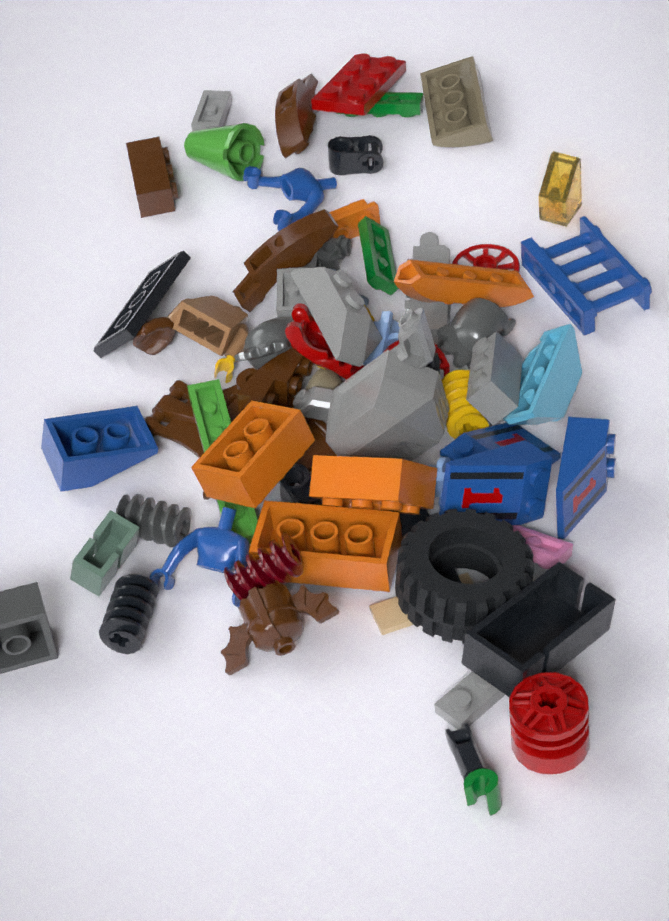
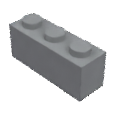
(494, 377)

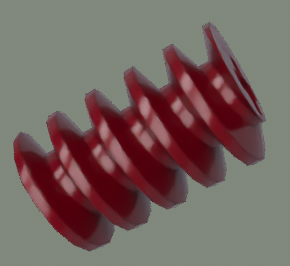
(269, 569)

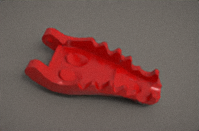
(309, 341)

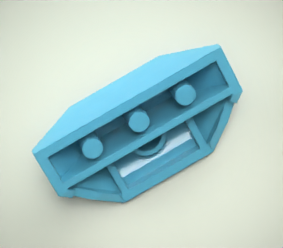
(548, 378)

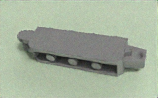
(436, 312)

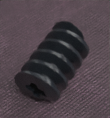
(128, 613)

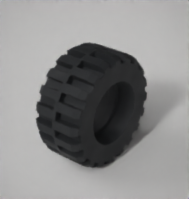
(459, 542)

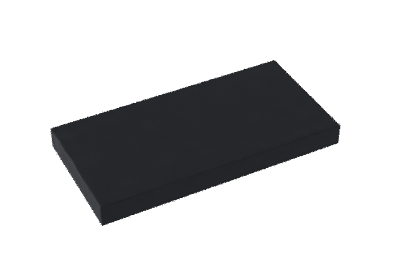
(141, 304)

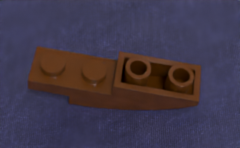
(294, 115)
(288, 248)
(276, 380)

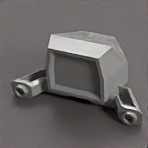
(390, 404)

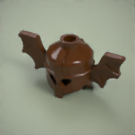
(273, 622)

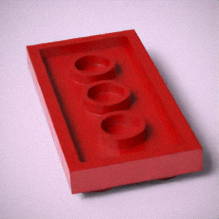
(359, 84)

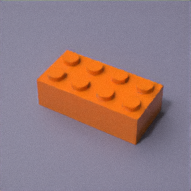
(335, 543)

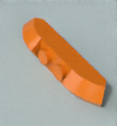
(460, 283)

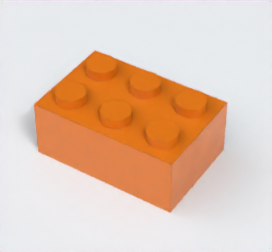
(253, 454)
(373, 483)

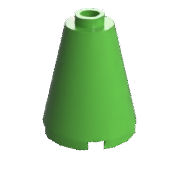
(226, 148)

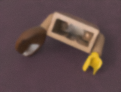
(203, 320)

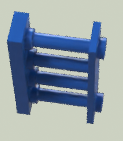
(569, 294)

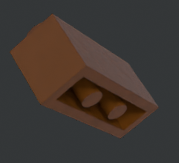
(152, 176)

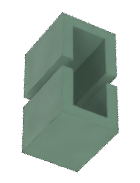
(112, 545)

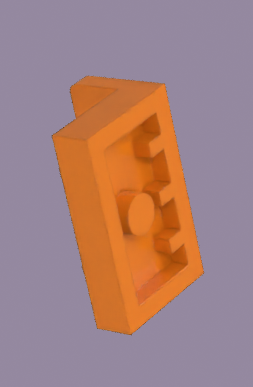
(350, 215)

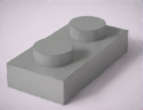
(211, 109)
(287, 293)
(467, 701)

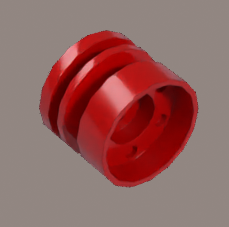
(549, 723)

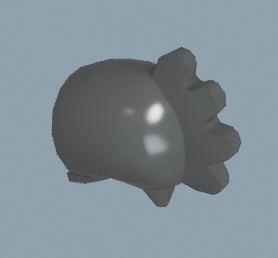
(472, 322)
(265, 342)

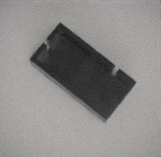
(538, 629)

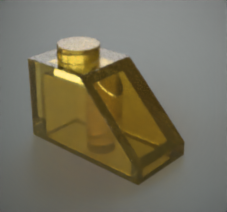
(561, 189)

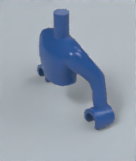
(295, 185)
(215, 547)

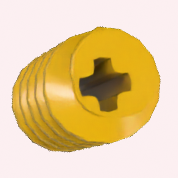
(461, 415)

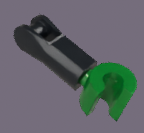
(476, 777)

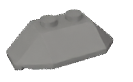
(338, 313)

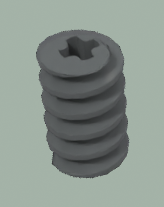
(156, 521)

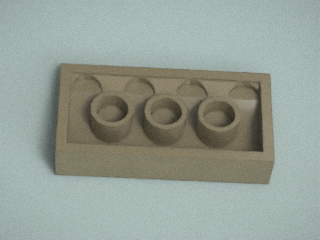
(456, 105)

